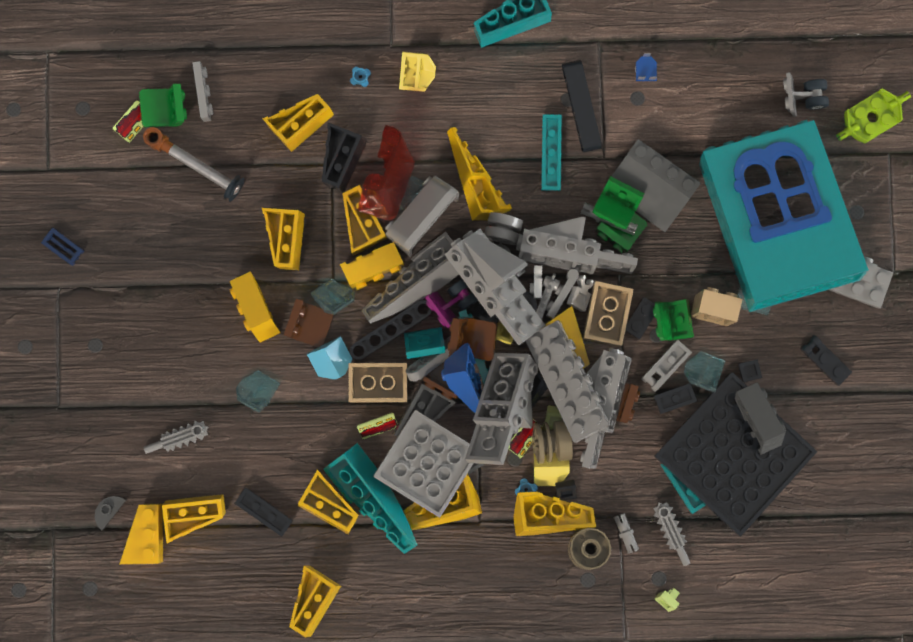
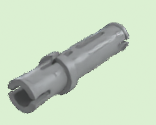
(586, 207)

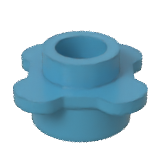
(361, 81)
(525, 484)

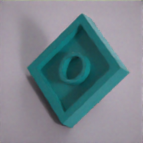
(424, 343)

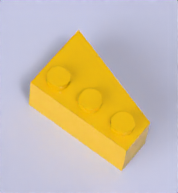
(285, 236)
(372, 266)
(253, 307)
(572, 330)
(189, 514)
(145, 537)
(313, 600)

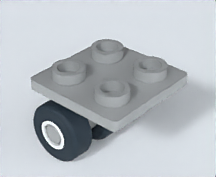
(813, 93)

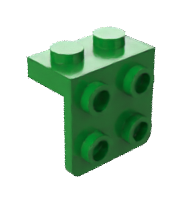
(162, 107)
(618, 203)
(621, 240)
(673, 320)

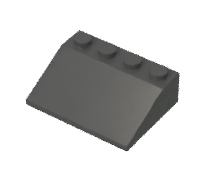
(664, 184)

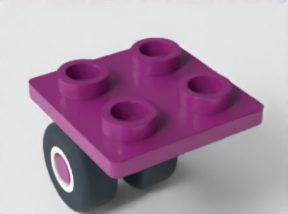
(437, 303)

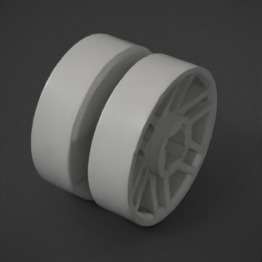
(503, 228)

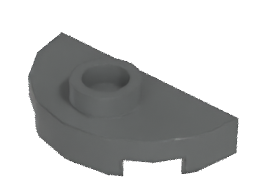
(107, 510)

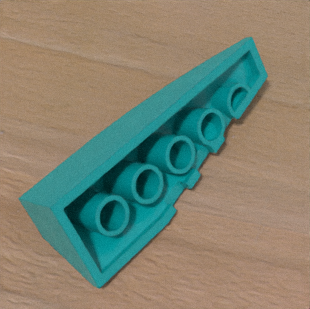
(355, 480)

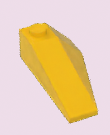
(462, 505)

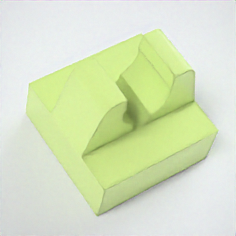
(667, 599)

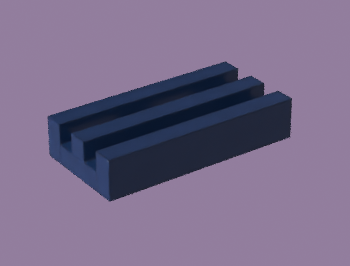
(75, 256)

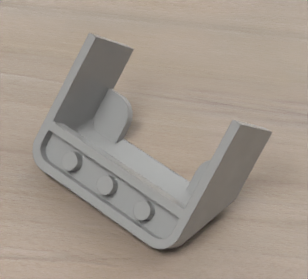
(421, 214)

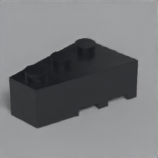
(341, 156)

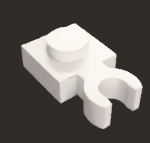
(536, 286)
(579, 294)

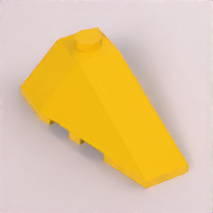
(544, 514)

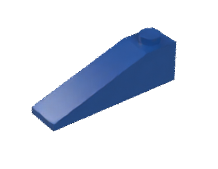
(461, 376)

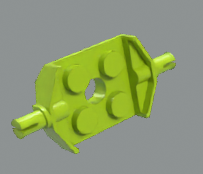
(887, 111)

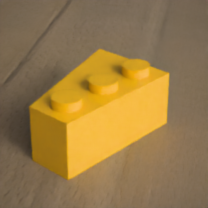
(300, 121)
(363, 228)
(327, 504)

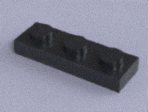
(264, 511)

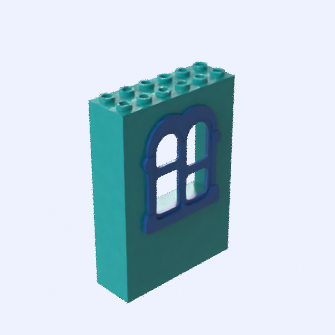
(800, 252)

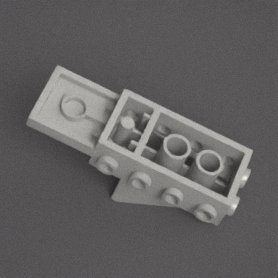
(562, 247)
(492, 279)
(609, 380)
(502, 407)

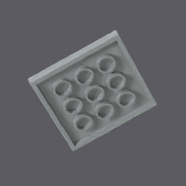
(425, 463)

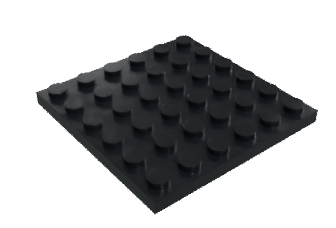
(722, 461)

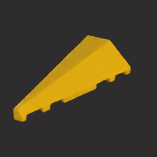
(476, 181)

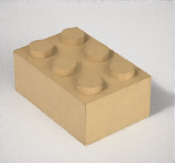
(716, 307)
(607, 314)
(378, 382)

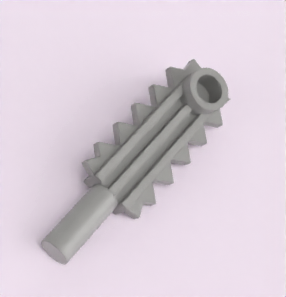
(550, 284)
(177, 438)
(672, 532)

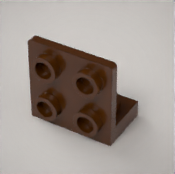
(308, 324)

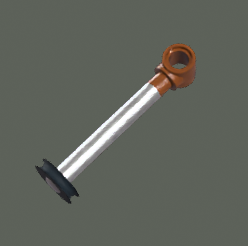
(232, 187)

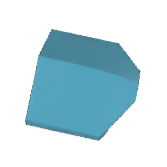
(331, 359)

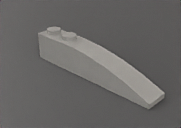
(422, 277)

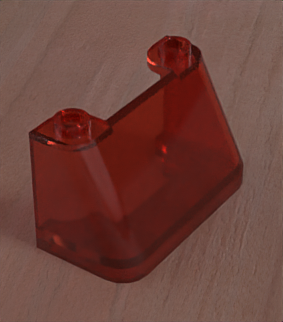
(383, 194)

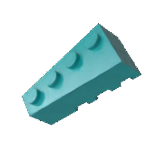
(511, 19)

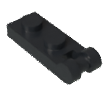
(826, 360)

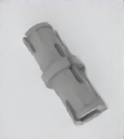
(626, 533)

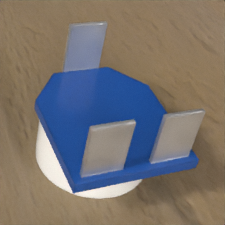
(646, 68)

